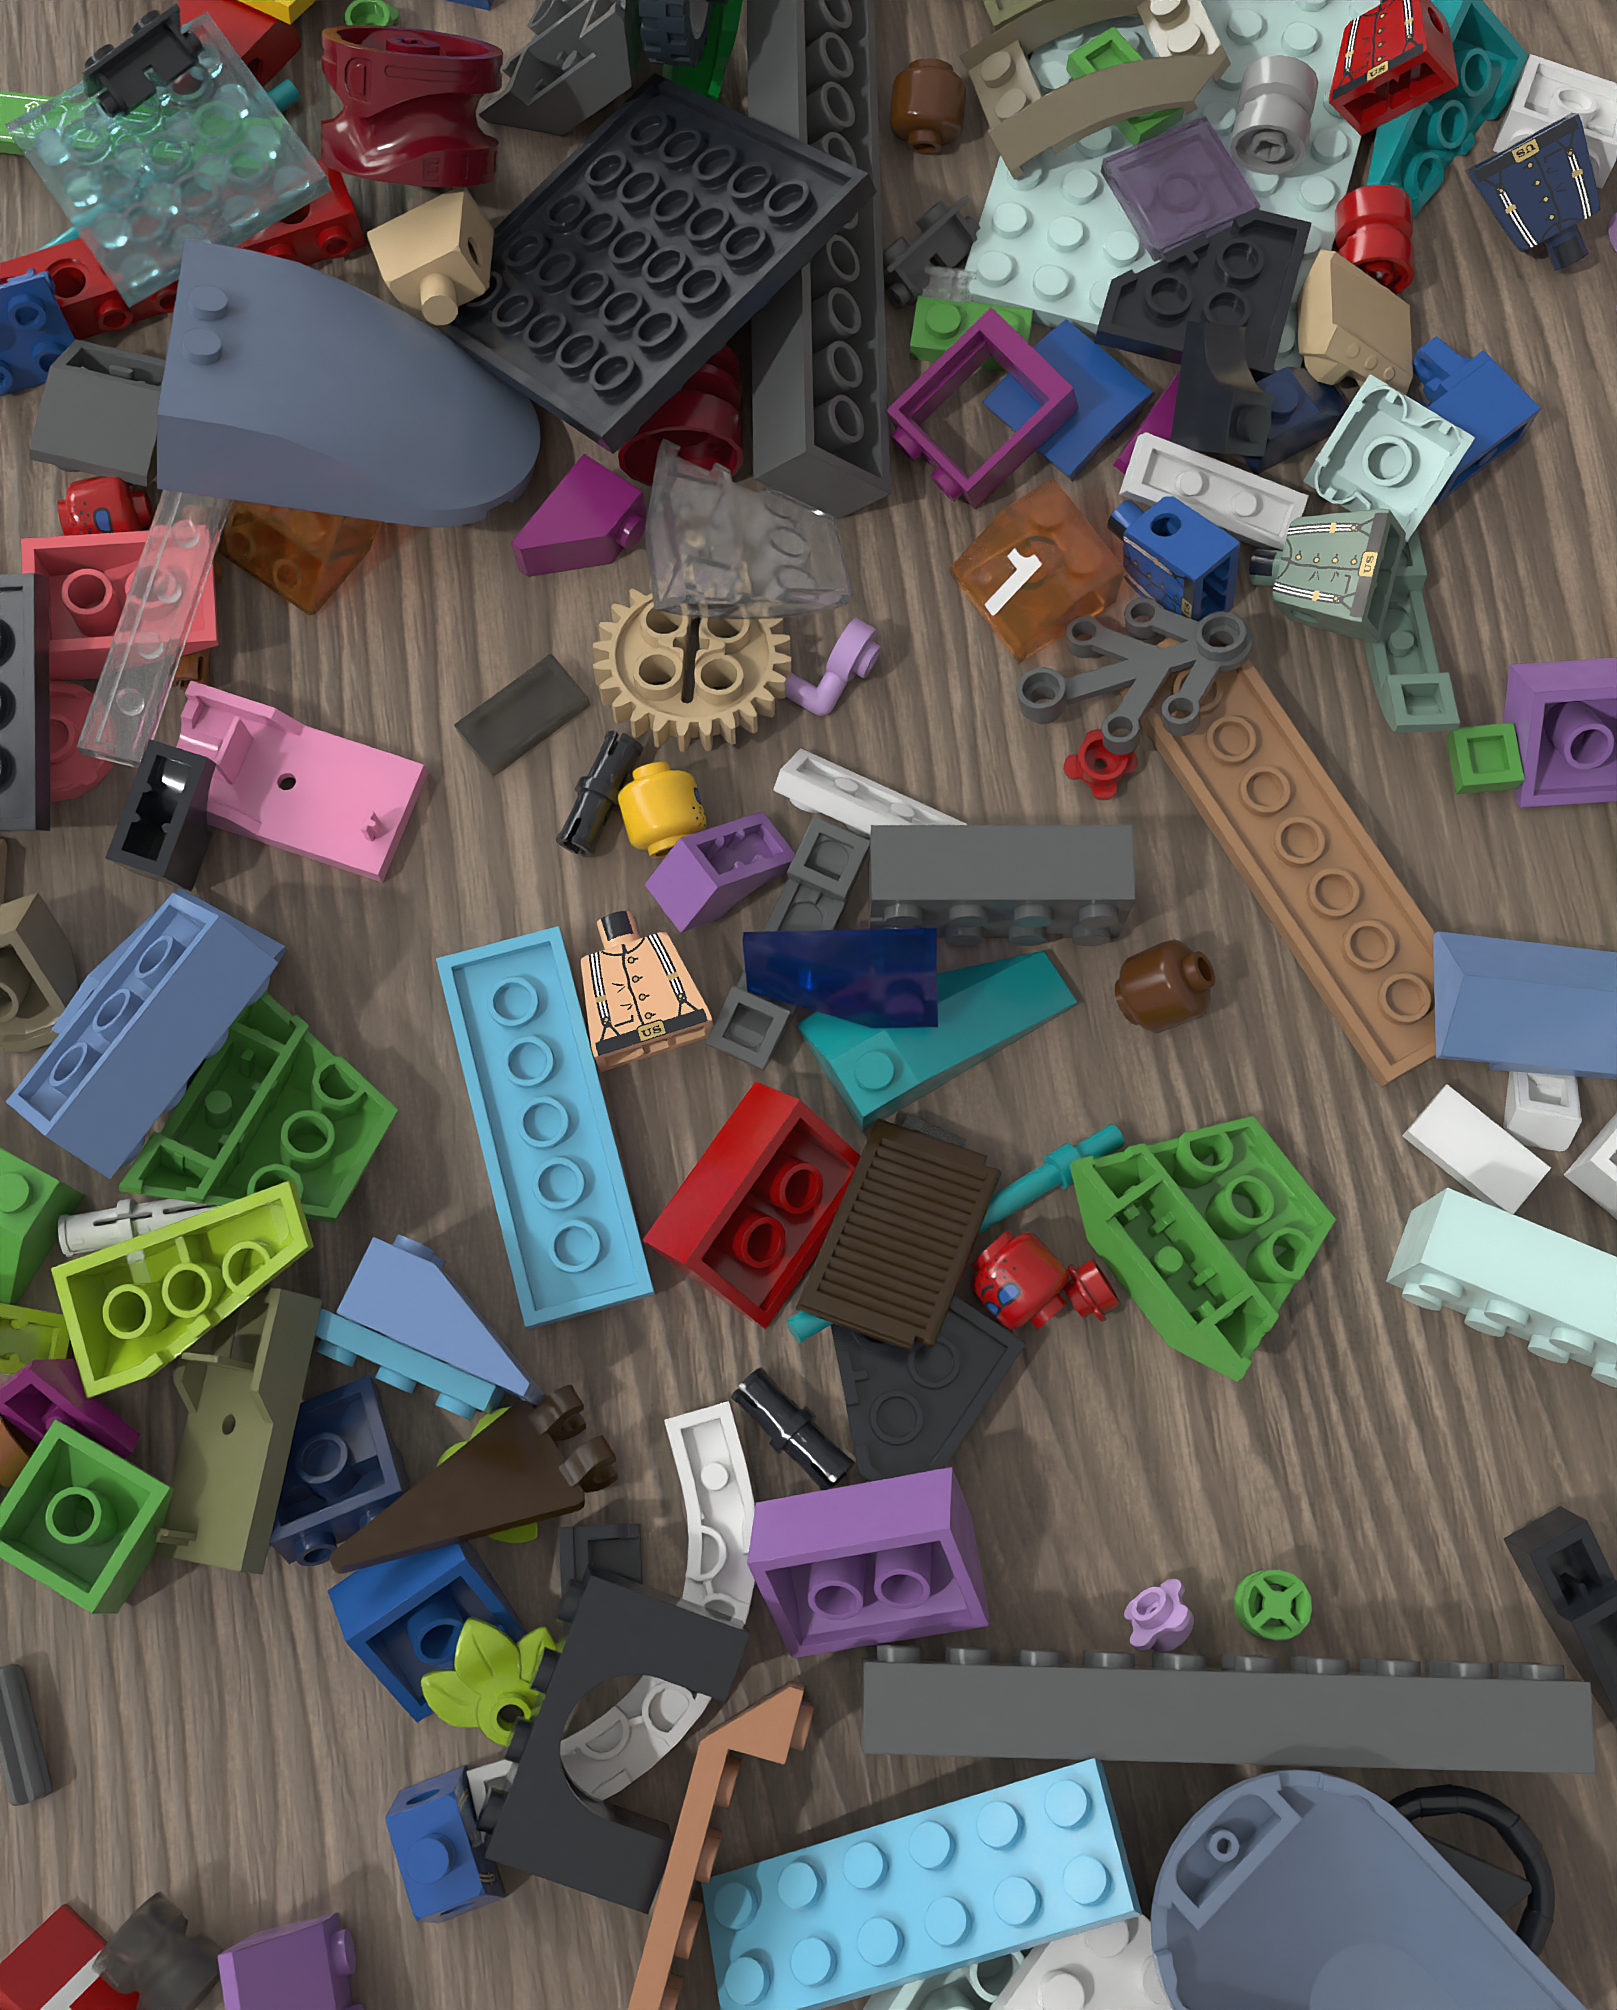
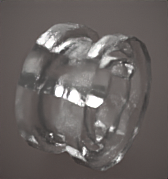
(949, 283)

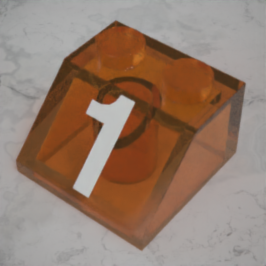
(1038, 571)

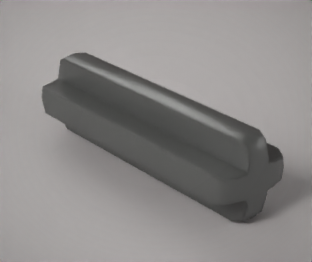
(20, 1744)

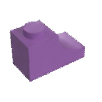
(718, 869)

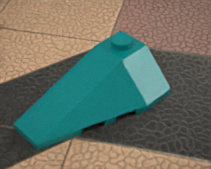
(978, 1016)

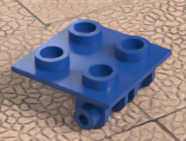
(30, 330)

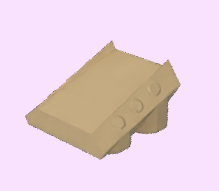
(1352, 326)

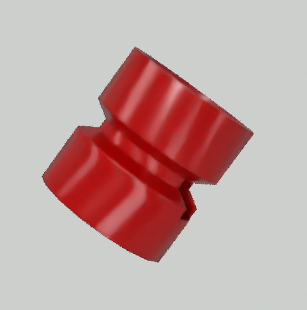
(1376, 234)

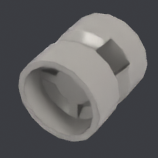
(1274, 115)

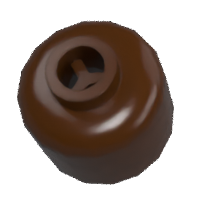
(927, 105)
(1164, 986)

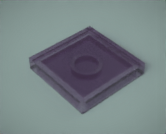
(1178, 186)

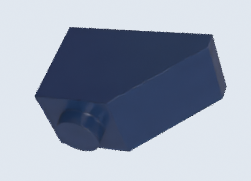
(1300, 415)

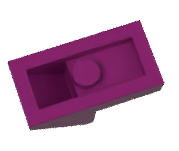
(55, 1391)

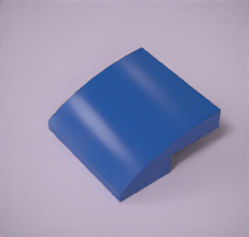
(1104, 391)

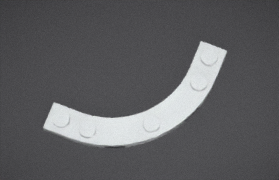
(717, 1576)

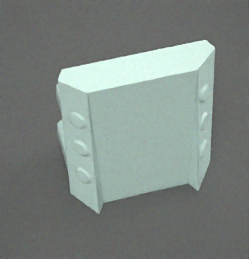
(1388, 455)

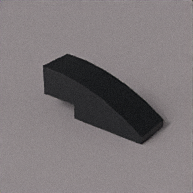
(1575, 1595)

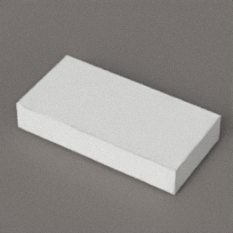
(1476, 1151)

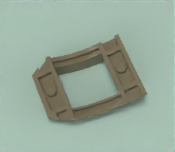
(1029, 123)

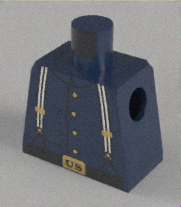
(1542, 190)

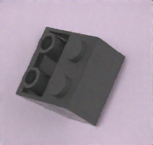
(100, 413)

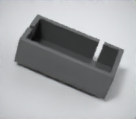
(1002, 881)

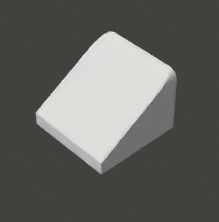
(1542, 1109)

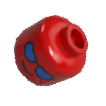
(104, 506)
(1019, 1280)

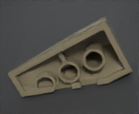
(34, 974)

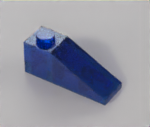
(850, 974)

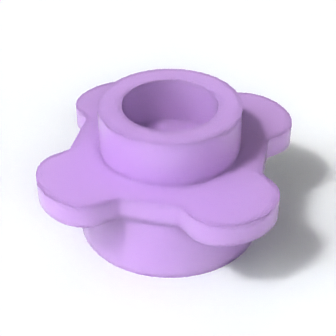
(1159, 1617)

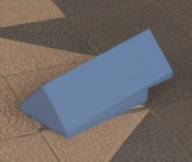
(1525, 1005)

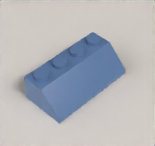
(143, 1035)

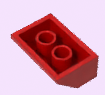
(757, 1203)

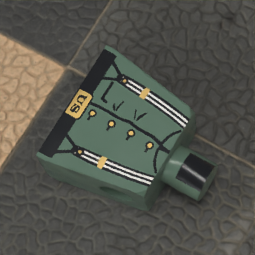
(1335, 571)

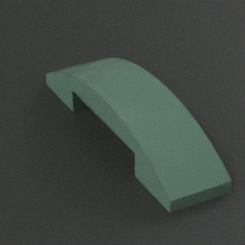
(1405, 661)

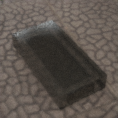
(522, 714)

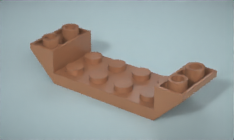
(760, 1731)

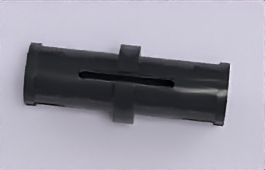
(599, 793)
(792, 1430)

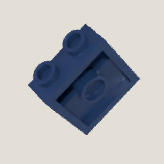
(336, 1473)

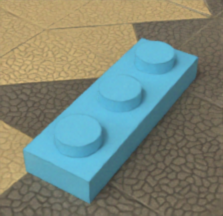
(405, 1366)

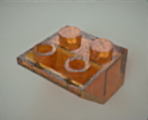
(296, 550)

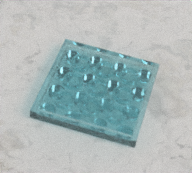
(189, 163)

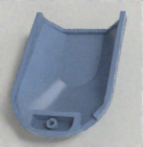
(1329, 1902)

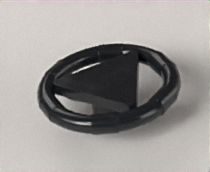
(1494, 1884)

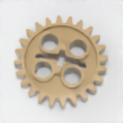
(637, 655)

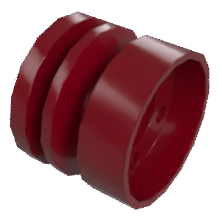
(698, 418)

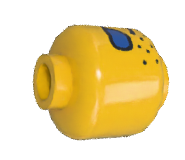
(660, 808)

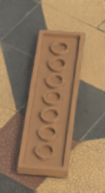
(1307, 865)

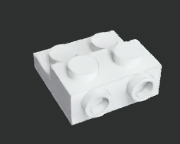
(1553, 91)

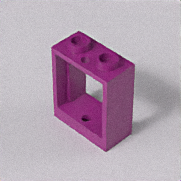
(985, 338)

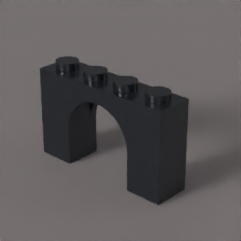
(541, 1815)

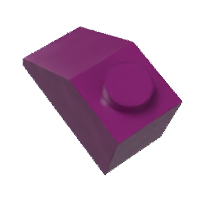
(581, 522)

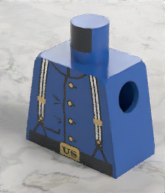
(1177, 557)
(441, 1849)

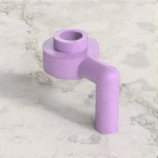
(852, 655)

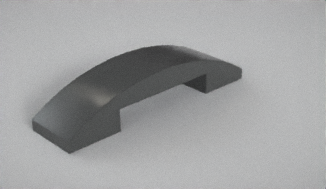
(811, 900)

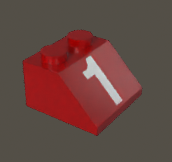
(56, 1969)

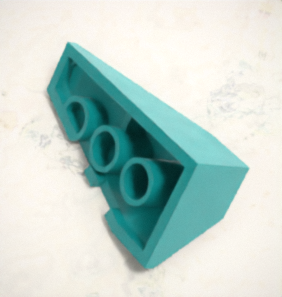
(1424, 141)

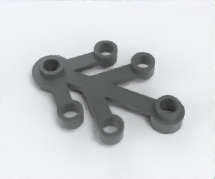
(1142, 667)

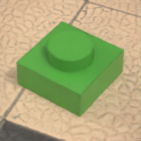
(1485, 758)

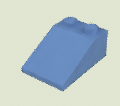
(415, 1303)

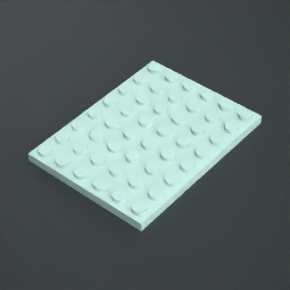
(1060, 230)

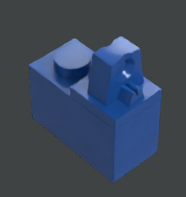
(1476, 399)

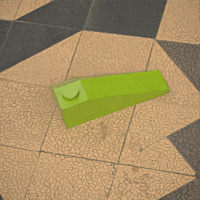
(164, 1290)

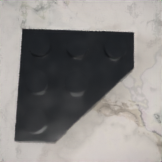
(1229, 279)
(920, 1403)

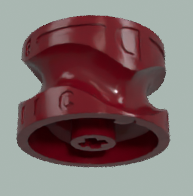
(409, 105)

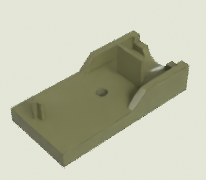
(243, 1409)

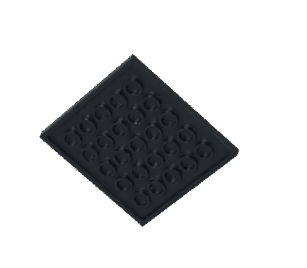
(649, 256)

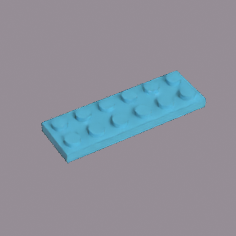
(544, 1128)
(922, 1894)

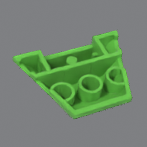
(266, 1115)
(1204, 1235)

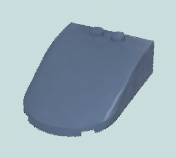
(330, 400)

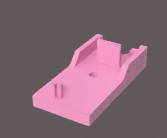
(346, 795)

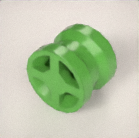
(1290, 1605)

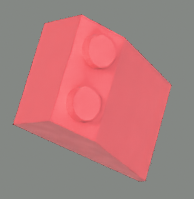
(88, 593)

